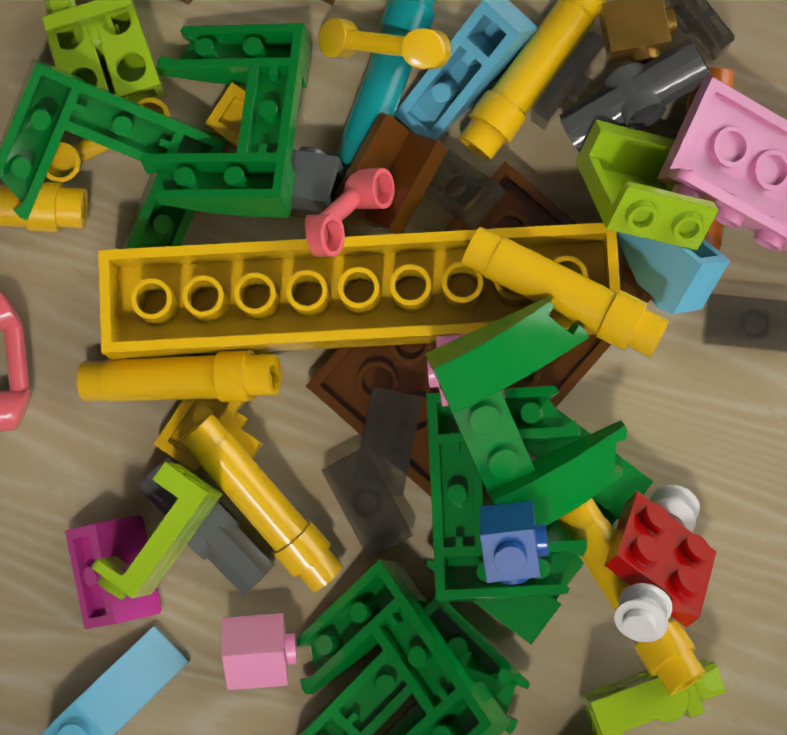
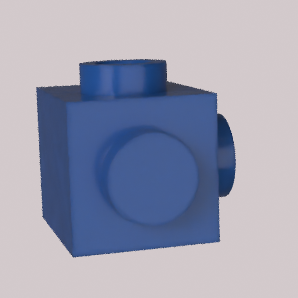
(512, 542)

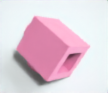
(257, 651)

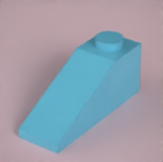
(478, 56)
(672, 274)
(122, 688)

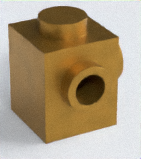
(636, 29)

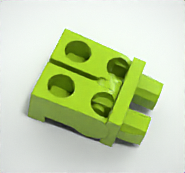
(100, 31)
(645, 699)

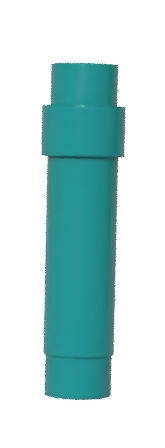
(384, 75)

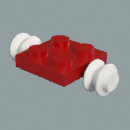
(660, 562)

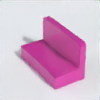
(104, 539)

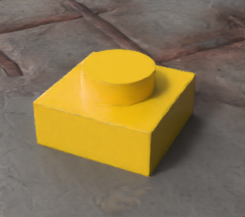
(227, 115)

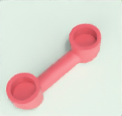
(363, 190)
(16, 400)

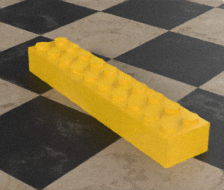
(288, 299)

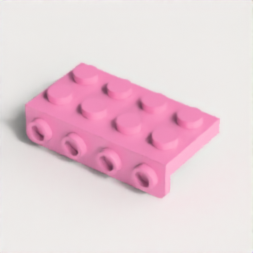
(736, 158)

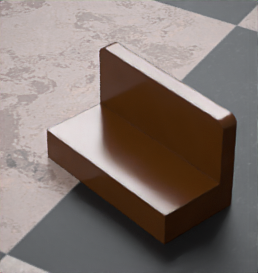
(410, 160)

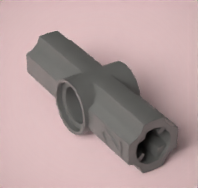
(638, 92)
(217, 538)

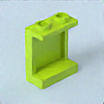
(622, 179)
(170, 538)

